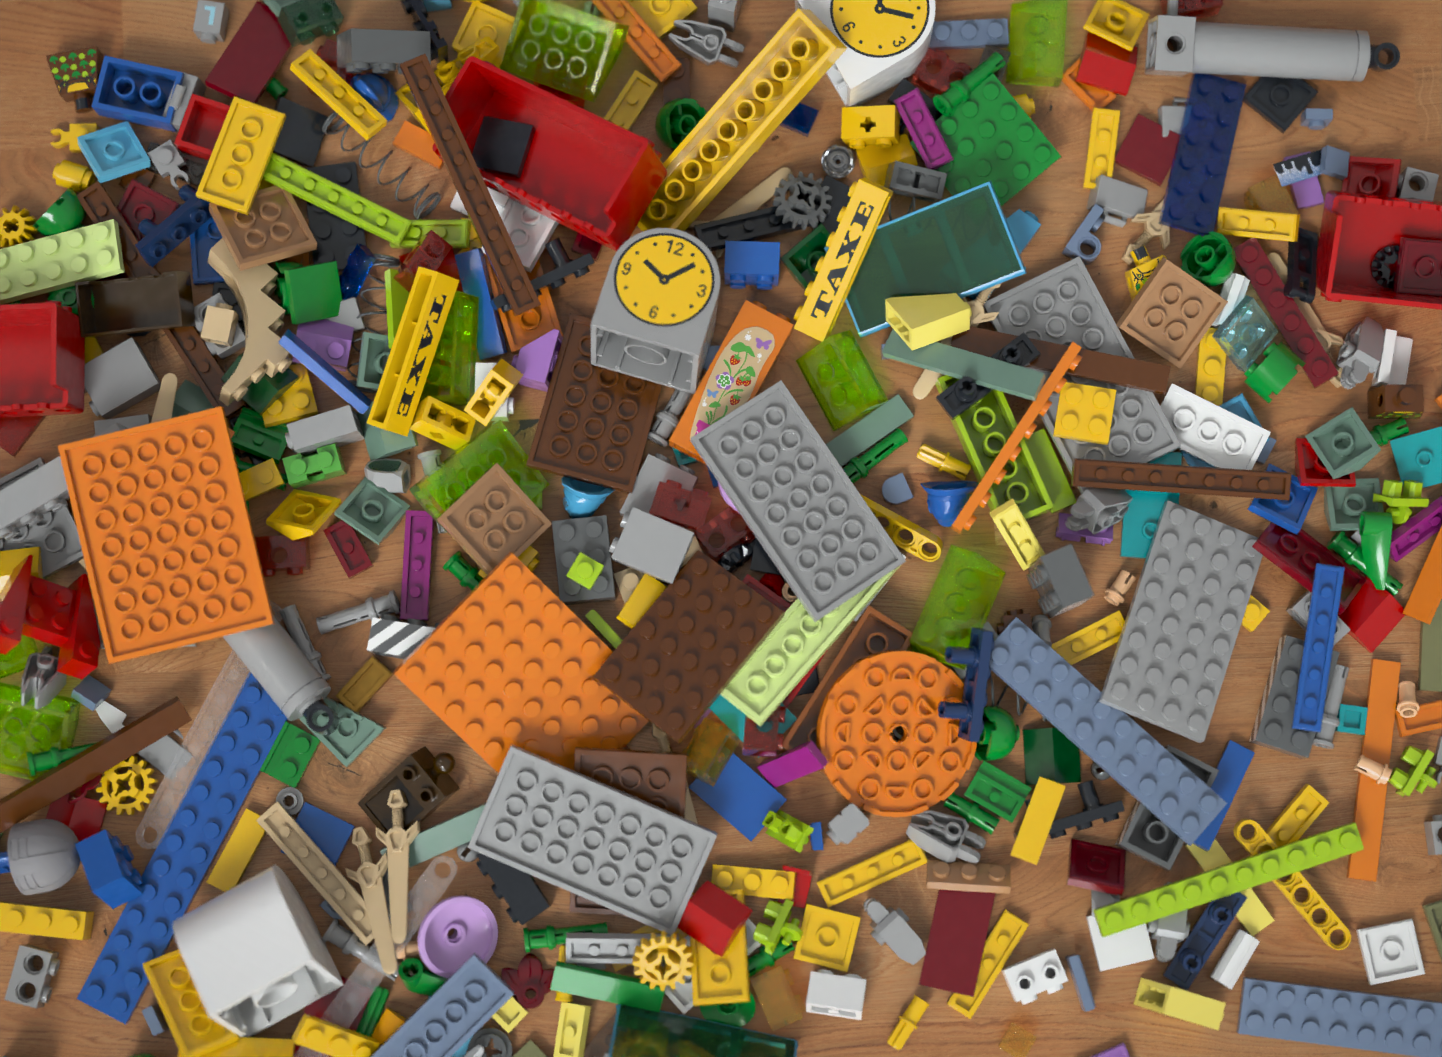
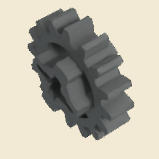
(802, 210)

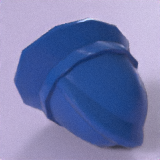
(377, 92)
(947, 499)

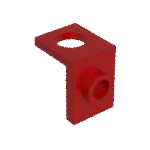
(802, 886)

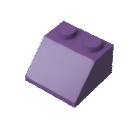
(328, 340)
(538, 360)

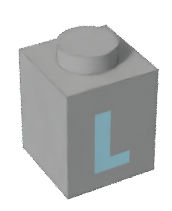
(211, 21)

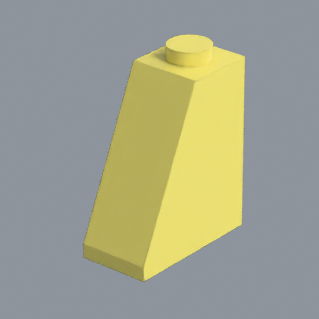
(927, 317)
(1179, 1003)

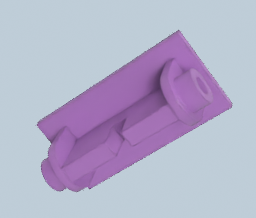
(1065, 533)

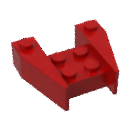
(51, 615)

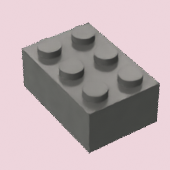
(380, 49)
(591, 538)

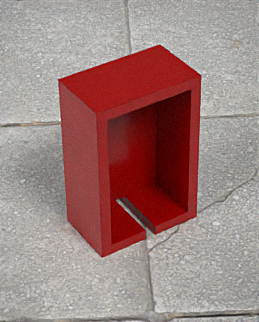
(201, 126)

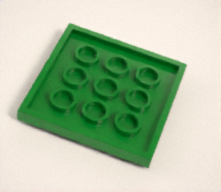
(993, 143)

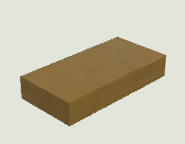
(364, 684)

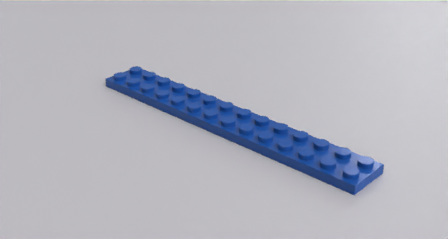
(184, 854)

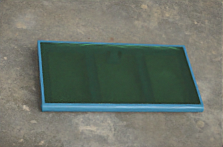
(939, 249)
(669, 1034)

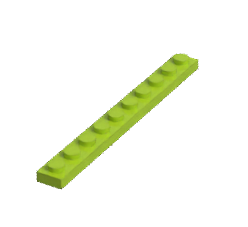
(1228, 879)

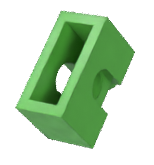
(325, 459)

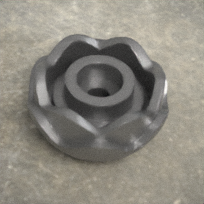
(841, 153)

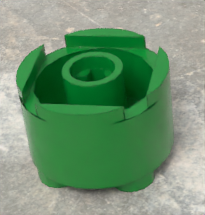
(1274, 371)

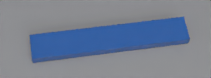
(1318, 647)

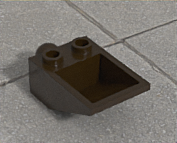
(425, 786)

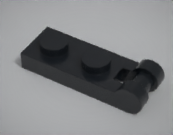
(1302, 266)

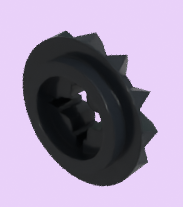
(1380, 271)
(736, 557)

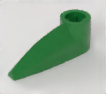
(1376, 542)
(424, 982)

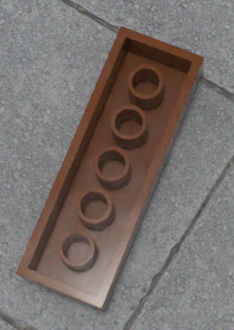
(870, 636)

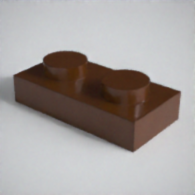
(678, 83)

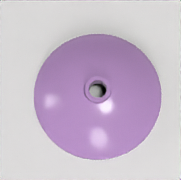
(473, 933)

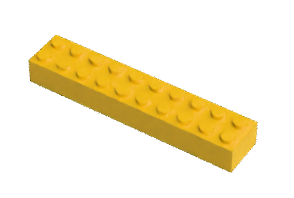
(742, 120)

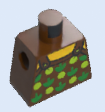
(77, 75)
(1397, 402)

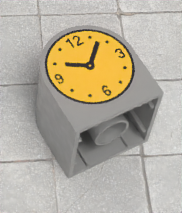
(658, 309)

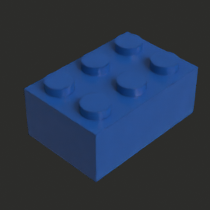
(136, 92)

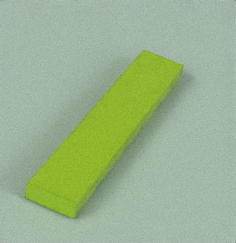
(337, 200)

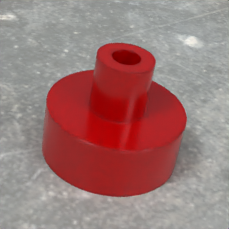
(773, 582)

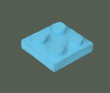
(113, 151)

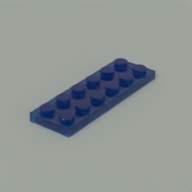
(1202, 154)

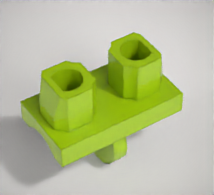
(1399, 502)
(1407, 781)
(787, 829)
(780, 915)

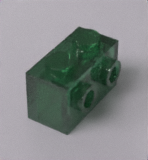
(309, 20)

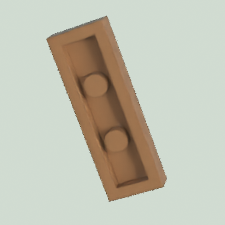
(968, 877)

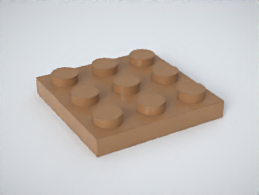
(269, 231)
(1171, 313)
(493, 519)

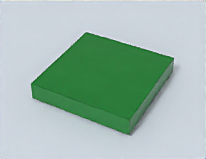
(313, 292)

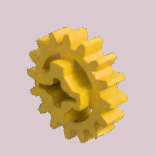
(119, 793)
(677, 963)

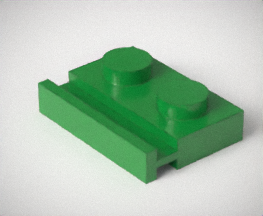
(256, 439)
(290, 755)
(997, 791)

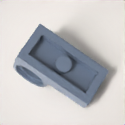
(1083, 236)

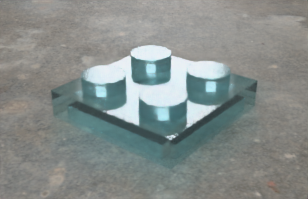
(1245, 333)

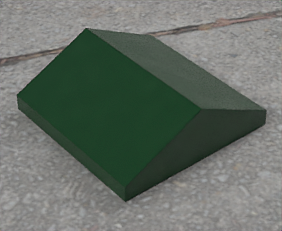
(804, 256)
(267, 390)
(1050, 756)

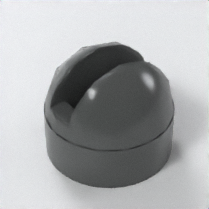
(1100, 776)

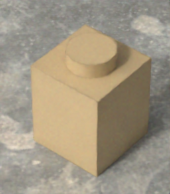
(220, 324)

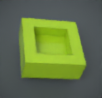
(585, 571)

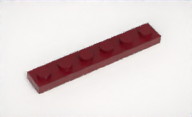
(1284, 312)

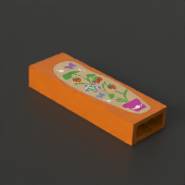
(735, 372)

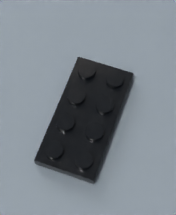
(334, 235)

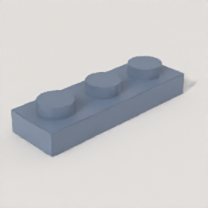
(969, 34)

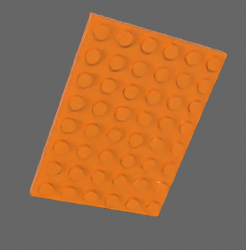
(166, 535)
(519, 673)

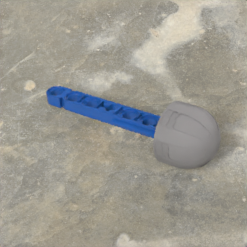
(40, 855)

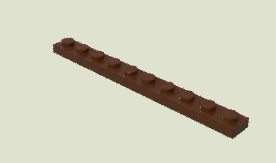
(470, 184)
(185, 340)

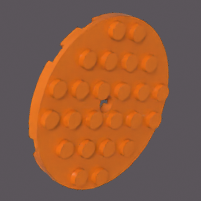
(856, 739)

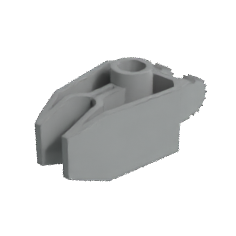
(705, 42)
(1360, 352)
(1098, 509)
(41, 679)
(944, 836)
(892, 928)
(1169, 932)

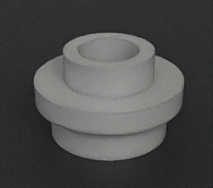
(298, 799)

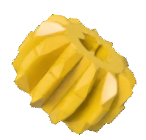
(18, 219)

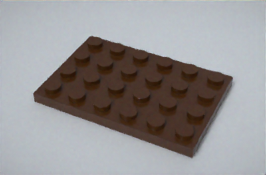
(592, 417)
(689, 646)
(647, 775)

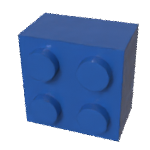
(751, 264)
(109, 868)

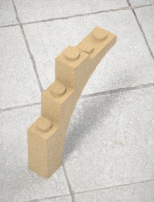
(261, 320)

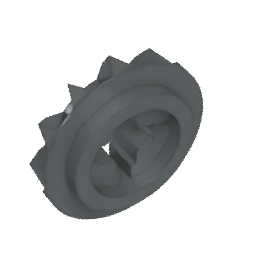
(499, 1038)

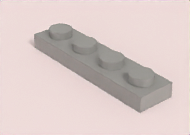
(604, 947)

